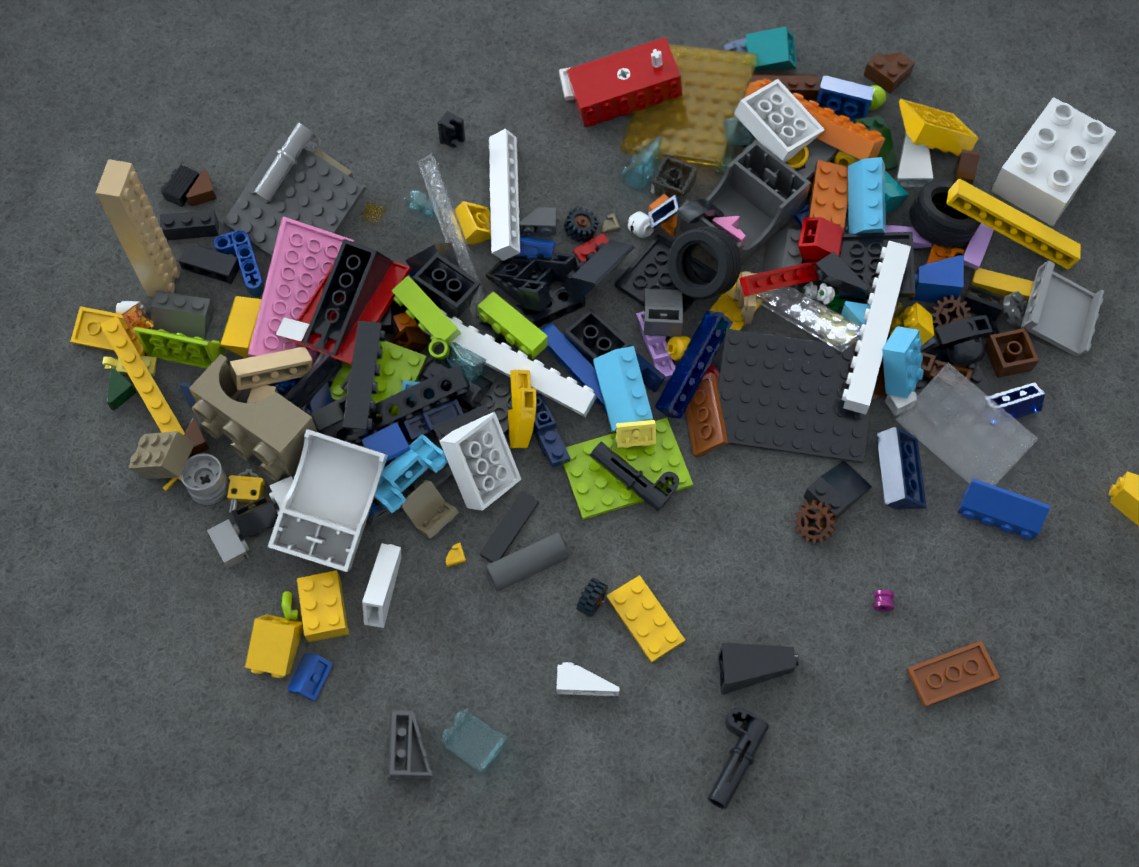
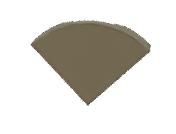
(610, 224)

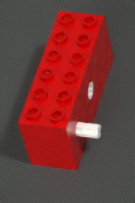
(625, 82)

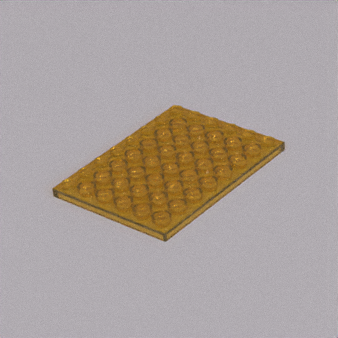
(694, 122)

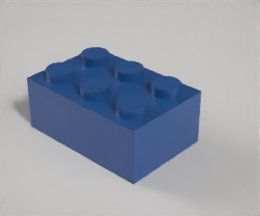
(845, 97)

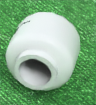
(640, 225)

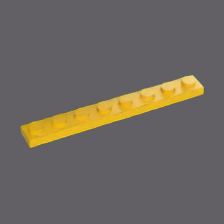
(140, 376)

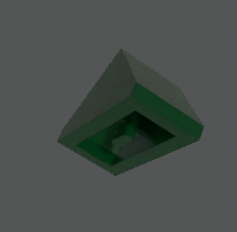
(119, 390)

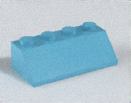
(866, 196)
(622, 387)

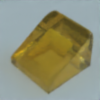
(373, 212)

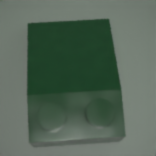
(887, 150)

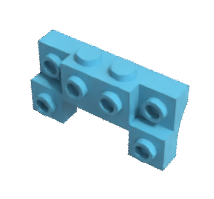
(406, 470)

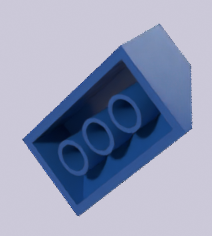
(1003, 509)

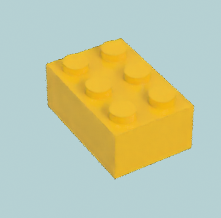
(322, 606)

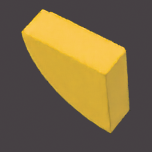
(455, 555)

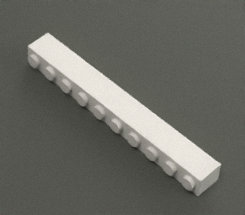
(877, 327)
(503, 360)

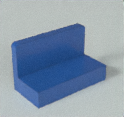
(533, 246)
(310, 676)

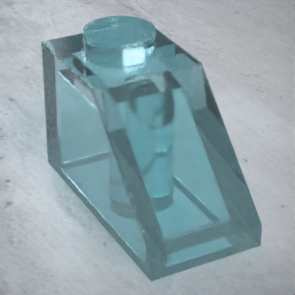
(470, 361)

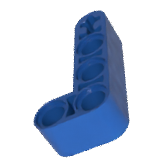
(234, 246)

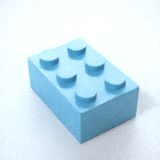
(902, 362)

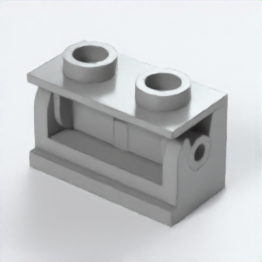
(228, 543)

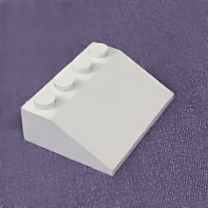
(778, 120)
(480, 461)

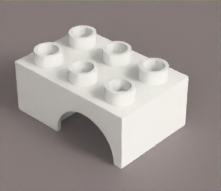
(1052, 161)
(328, 501)

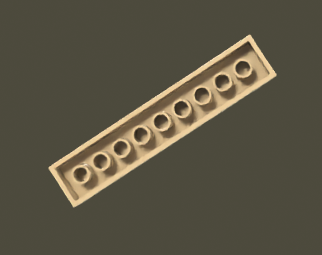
(137, 227)

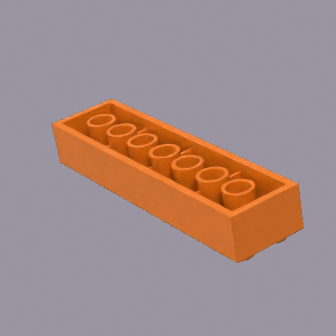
(838, 129)

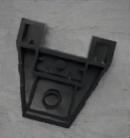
(529, 278)

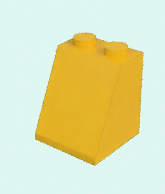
(1126, 496)
(273, 645)

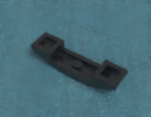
(698, 208)

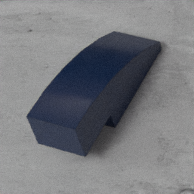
(428, 420)

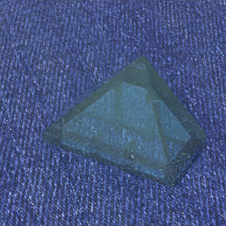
(736, 133)

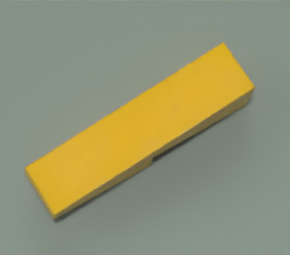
(1001, 283)

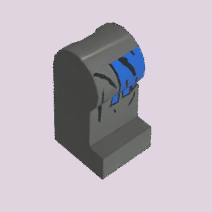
(379, 514)

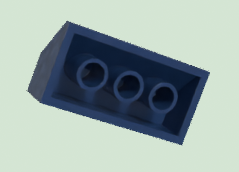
(901, 469)

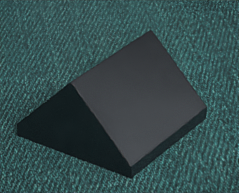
(983, 303)

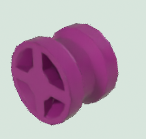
(884, 600)

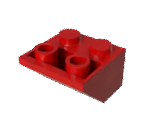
(819, 238)

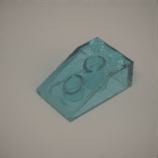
(642, 166)

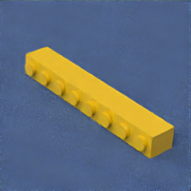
(1013, 224)

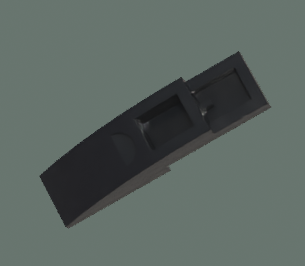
(965, 330)

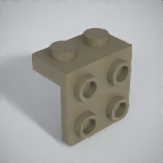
(428, 509)

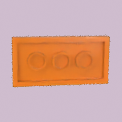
(829, 192)

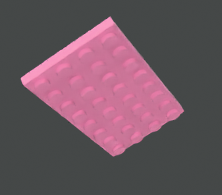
(295, 272)

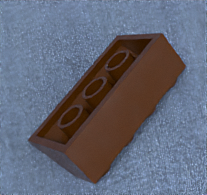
(802, 83)

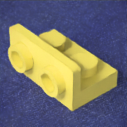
(635, 433)

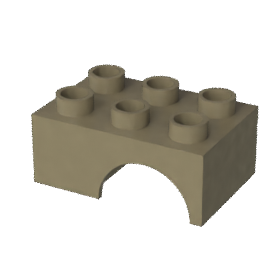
(267, 429)

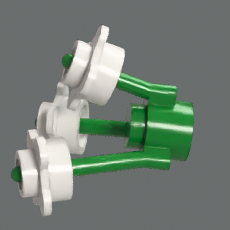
(824, 294)

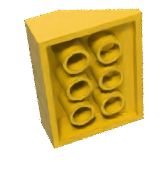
(936, 128)

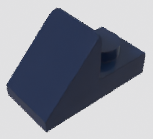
(651, 376)

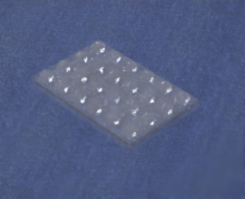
(966, 428)

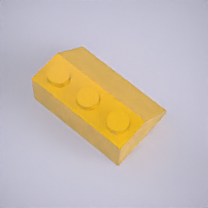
(241, 325)

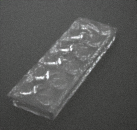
(811, 316)

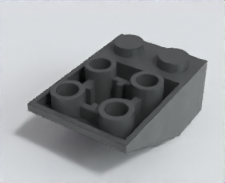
(663, 312)

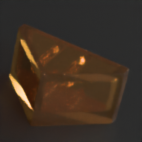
(137, 318)

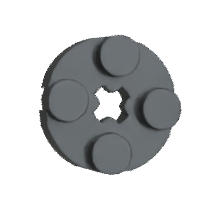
(1015, 306)

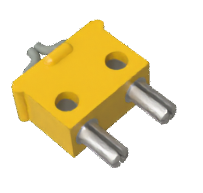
(245, 489)

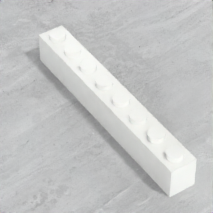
(504, 195)

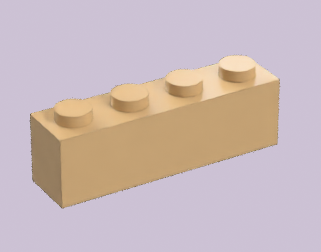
(270, 368)

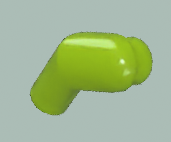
(286, 607)

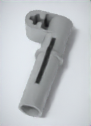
(299, 138)

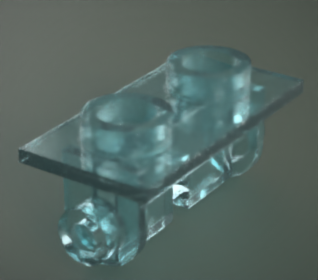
(417, 202)

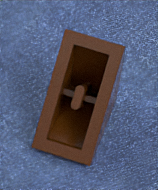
(201, 191)
(195, 434)

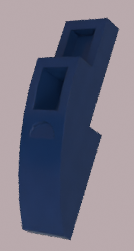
(547, 434)

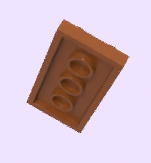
(706, 418)
(952, 673)

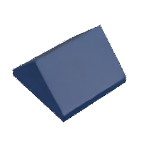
(387, 441)

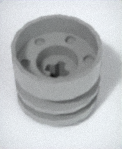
(205, 479)

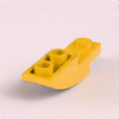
(522, 416)

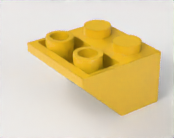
(915, 318)

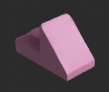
(729, 225)

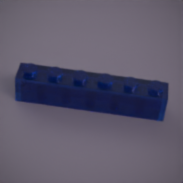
(693, 364)

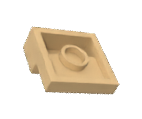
(746, 303)

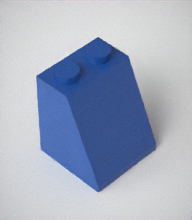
(939, 280)

